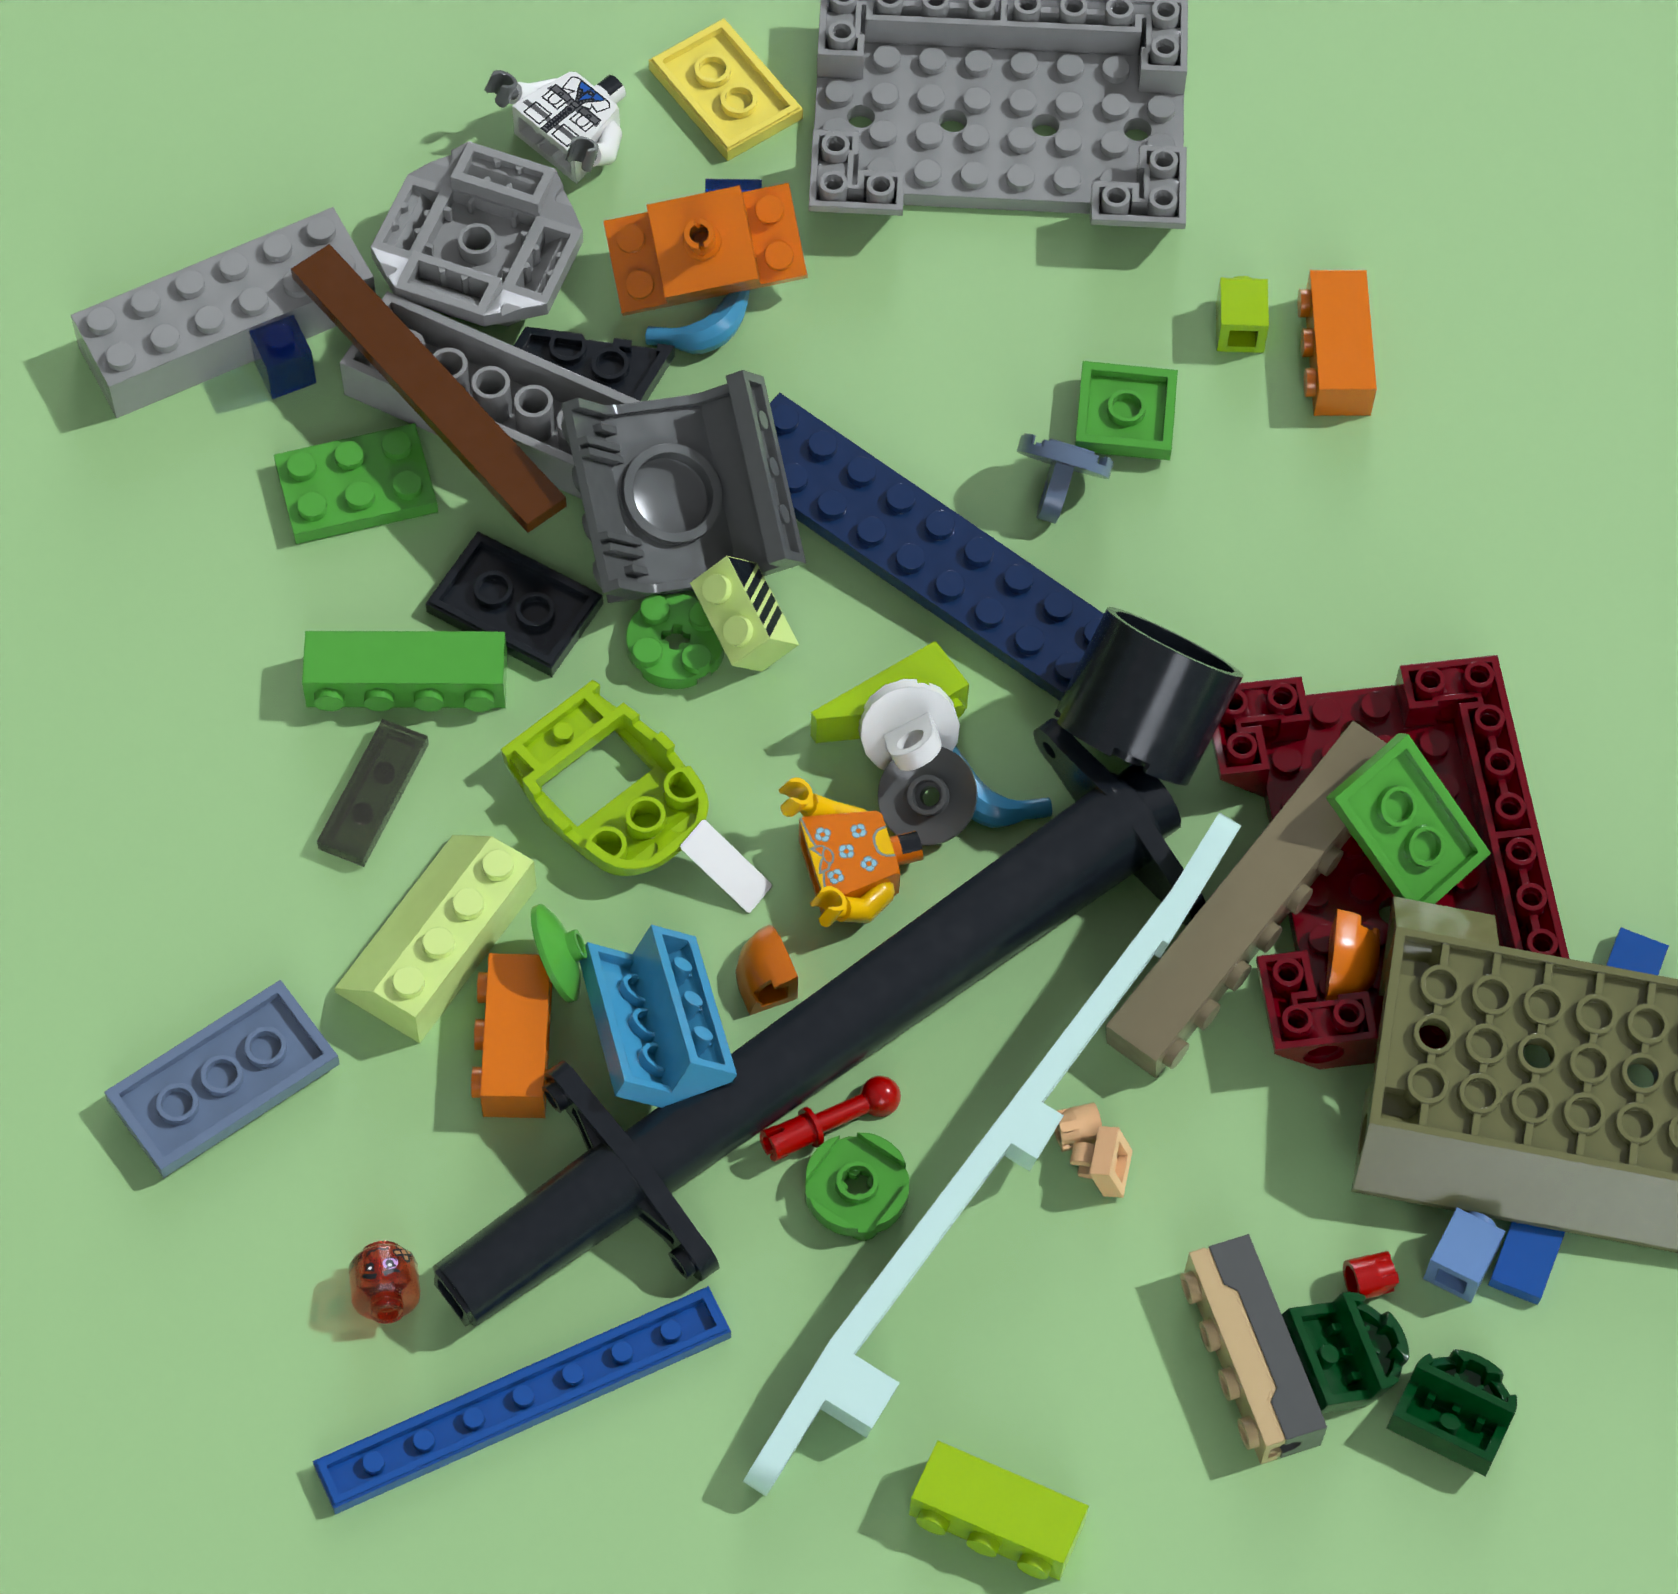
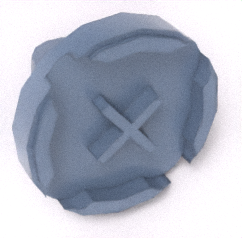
(1063, 460)

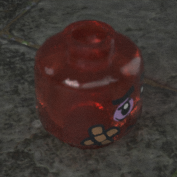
(384, 1282)

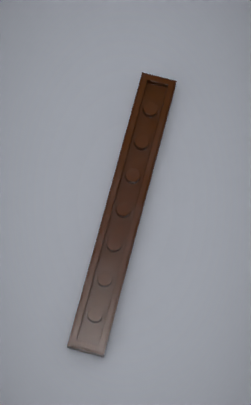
(429, 388)

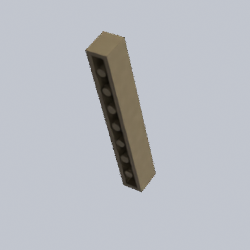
(1240, 916)

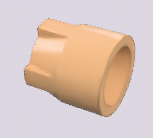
(1078, 1125)

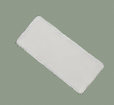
(726, 866)

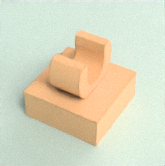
(1105, 1161)

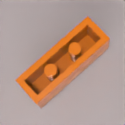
(1338, 343)
(513, 1036)

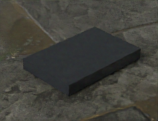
(513, 594)

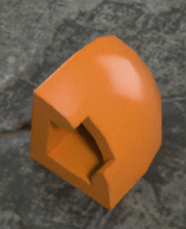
(1351, 955)
(765, 972)

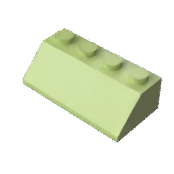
(440, 933)

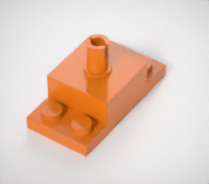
(705, 247)

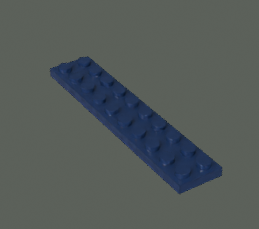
(932, 552)

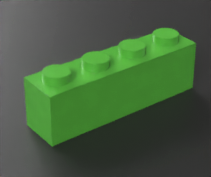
(405, 670)

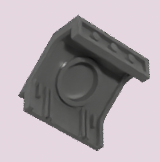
(681, 487)

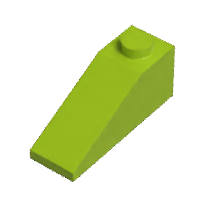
(840, 717)

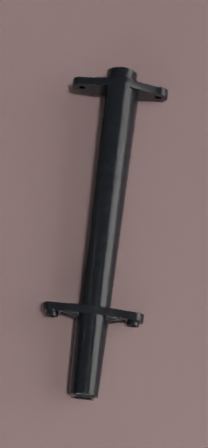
(1014, 901)

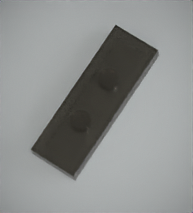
(373, 792)

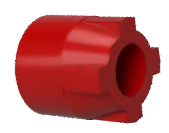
(1370, 1275)

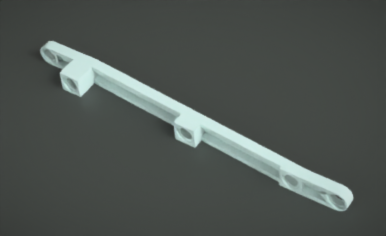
(849, 1385)

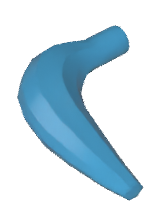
(707, 333)
(998, 811)

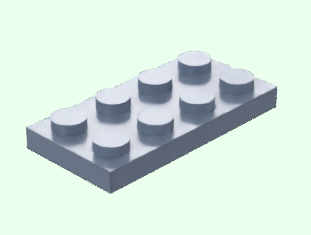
(222, 1078)

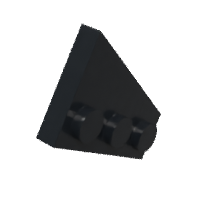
(615, 365)

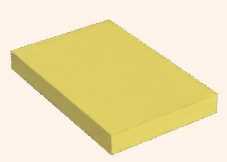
(725, 89)

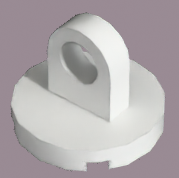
(908, 724)

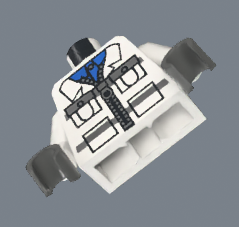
(564, 118)

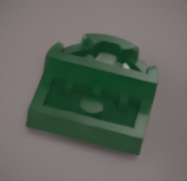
(1347, 1350)
(1456, 1408)

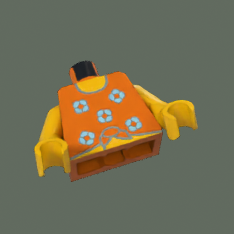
(848, 855)

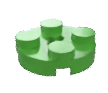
(650, 652)
(850, 1157)

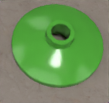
(558, 951)

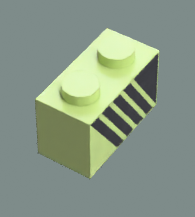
(744, 613)

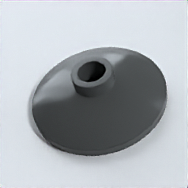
(903, 803)

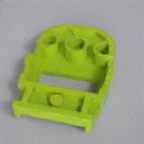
(639, 825)

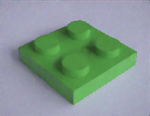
(1126, 410)

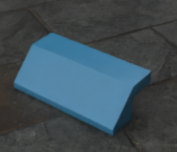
(657, 1019)

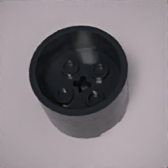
(1147, 696)

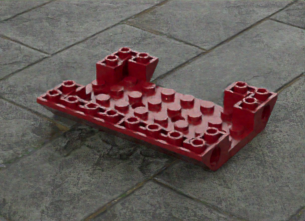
(1468, 737)

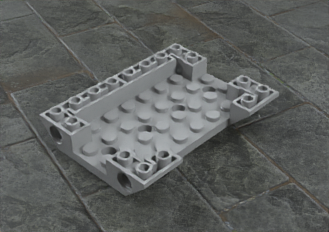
(1000, 74)

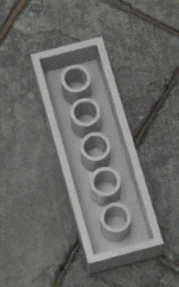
(201, 316)
(507, 382)

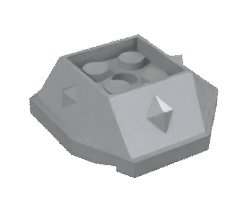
(484, 203)

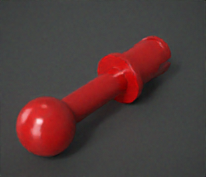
(877, 1097)

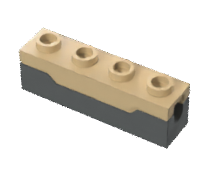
(1253, 1349)

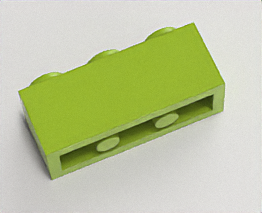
(997, 1511)

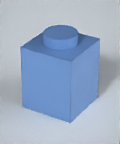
(1464, 1253)

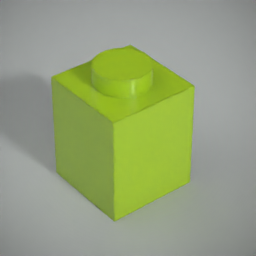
(1242, 314)

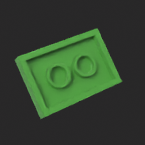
(355, 483)
(1408, 823)

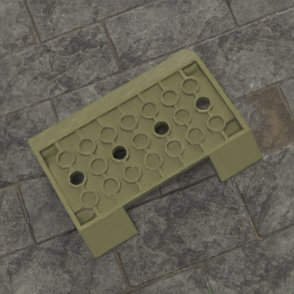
(1508, 1139)

